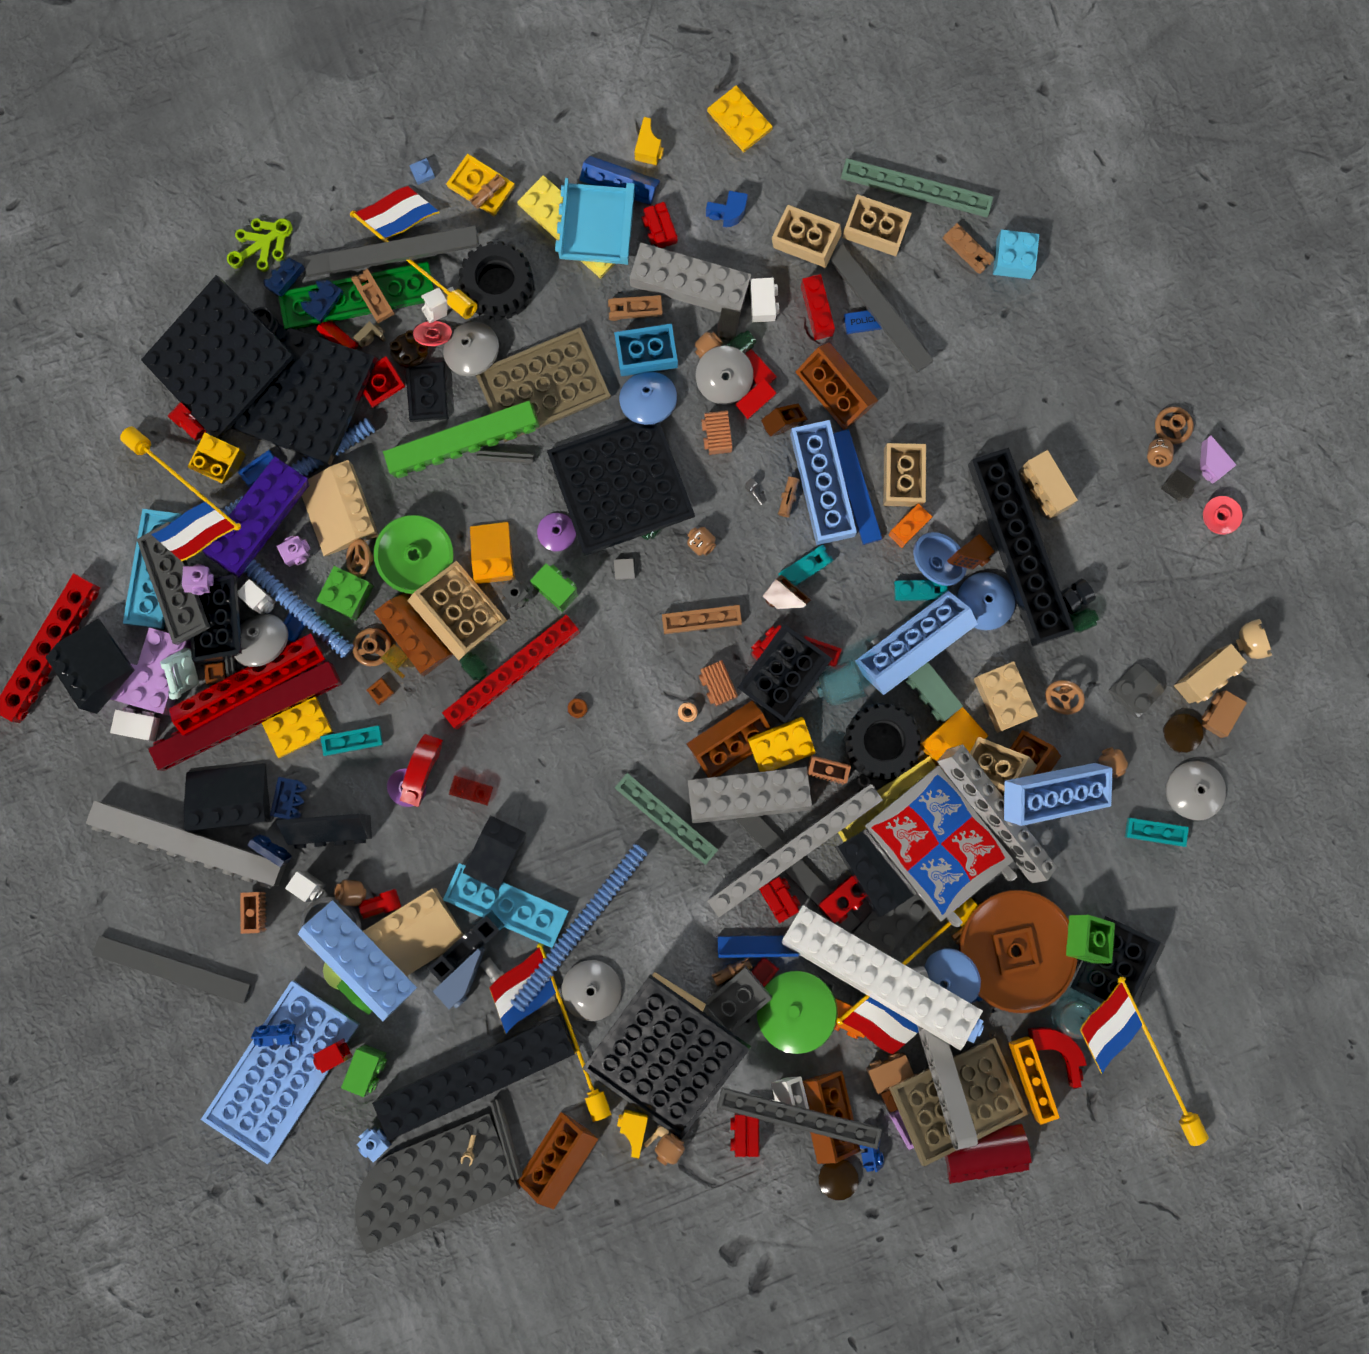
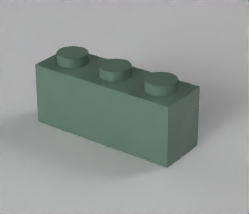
(934, 692)

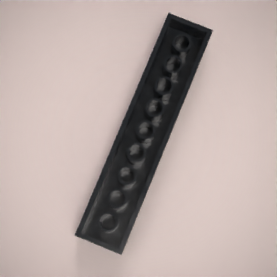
(1020, 547)
(474, 1077)

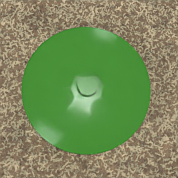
(412, 552)
(799, 1013)

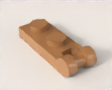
(968, 248)
(373, 296)
(635, 307)

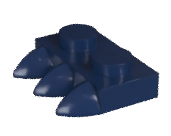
(284, 276)
(322, 300)
(286, 798)
(269, 850)

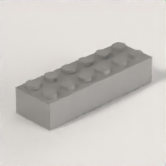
(689, 279)
(749, 795)

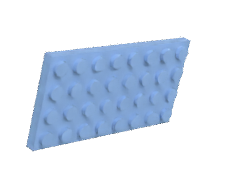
(278, 1081)

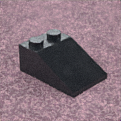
(494, 852)

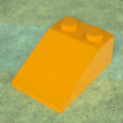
(491, 553)
(955, 731)

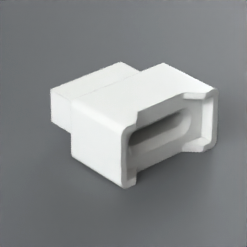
(435, 304)

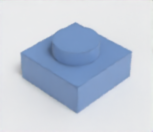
(422, 171)

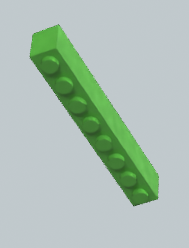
(461, 439)

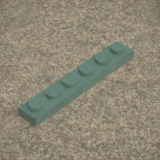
(666, 818)

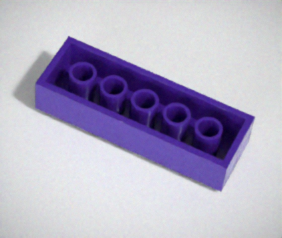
(259, 516)

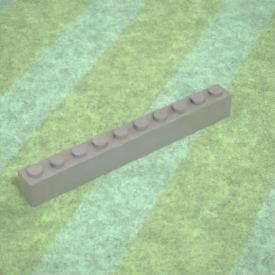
(184, 843)
(794, 850)

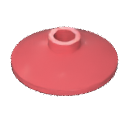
(432, 333)
(1228, 509)

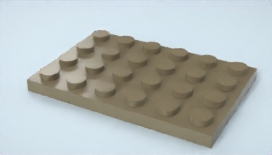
(553, 376)
(987, 1090)

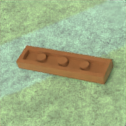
(701, 619)

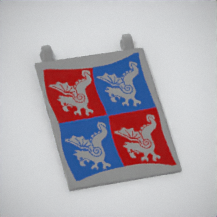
(940, 844)

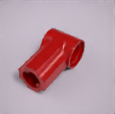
(182, 418)
(385, 902)

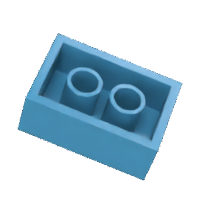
(646, 350)

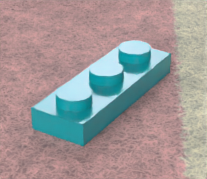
(351, 740)
(1156, 832)

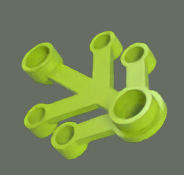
(262, 242)

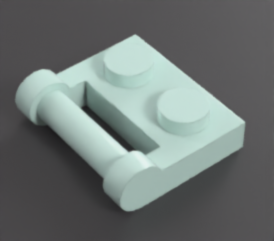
(184, 672)

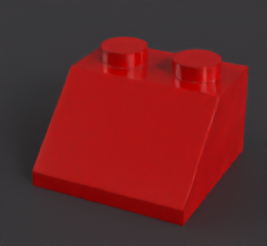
(382, 382)

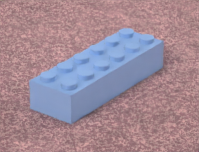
(823, 482)
(916, 642)
(1057, 794)
(357, 960)

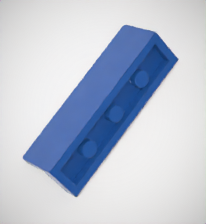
(603, 173)
(753, 947)

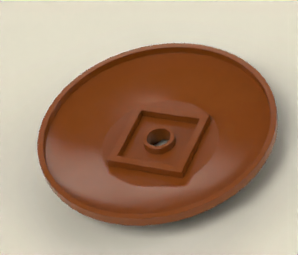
(1040, 932)

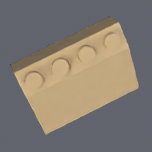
(338, 508)
(457, 610)
(416, 932)

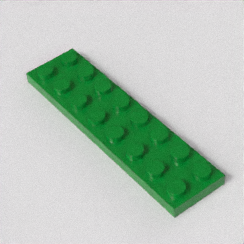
(399, 286)

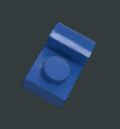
(730, 213)

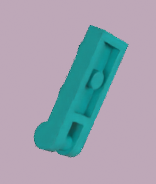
(807, 566)
(917, 590)

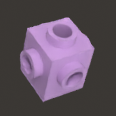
(294, 550)
(197, 579)

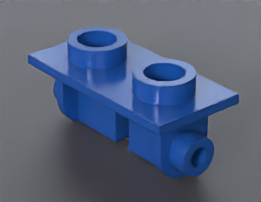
(265, 1035)
(872, 1159)

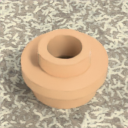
(683, 707)

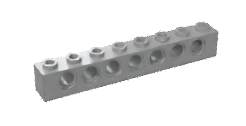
(989, 806)

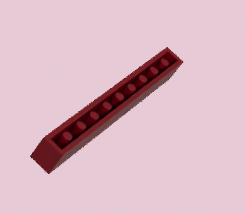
(245, 716)

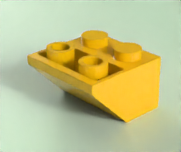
(216, 459)

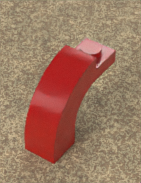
(419, 768)
(1048, 1038)

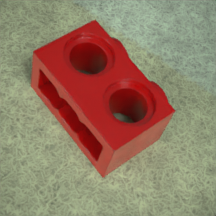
(332, 1056)

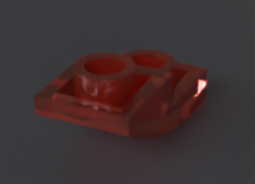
(470, 790)

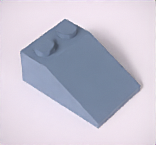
(459, 983)

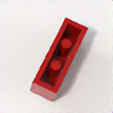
(817, 307)

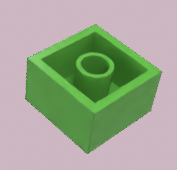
(553, 587)
(345, 593)
(1090, 939)
(364, 1070)

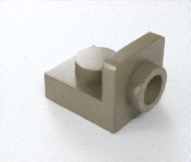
(367, 333)

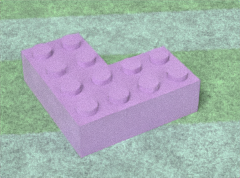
(148, 683)

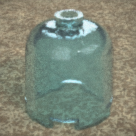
(840, 684)
(1067, 1013)

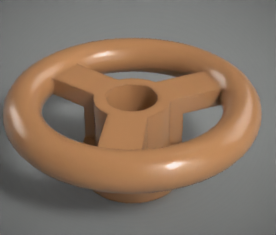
(1179, 419)
(361, 558)
(365, 644)
(1065, 695)

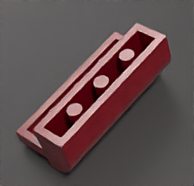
(995, 1155)

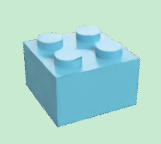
(1016, 254)

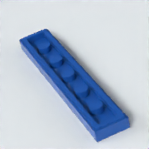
(856, 489)

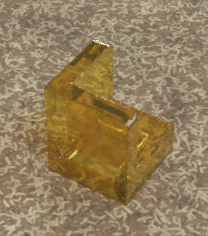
(394, 659)

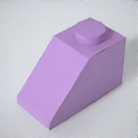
(1214, 460)

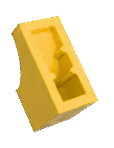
(648, 146)
(633, 1127)

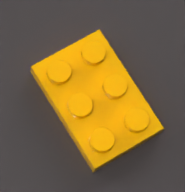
(739, 118)
(471, 176)
(297, 727)
(781, 745)

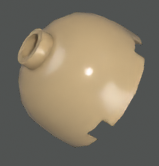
(1254, 640)

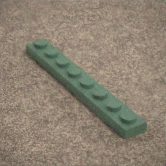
(917, 187)

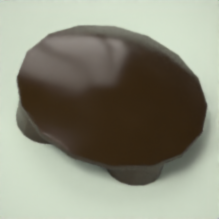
(407, 350)
(1183, 733)
(838, 1180)

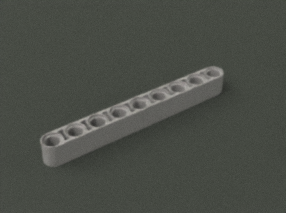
(948, 1087)

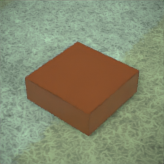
(215, 672)
(380, 691)

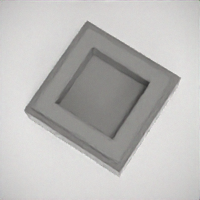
(624, 569)

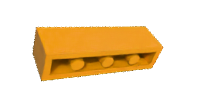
(1034, 1080)

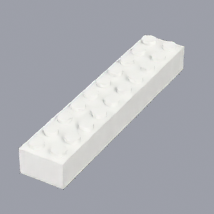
(882, 977)

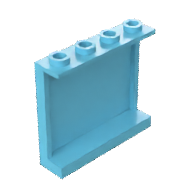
(595, 223)

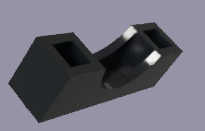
(466, 946)

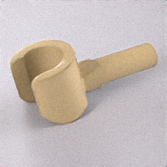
(660, 1131)
(468, 1153)

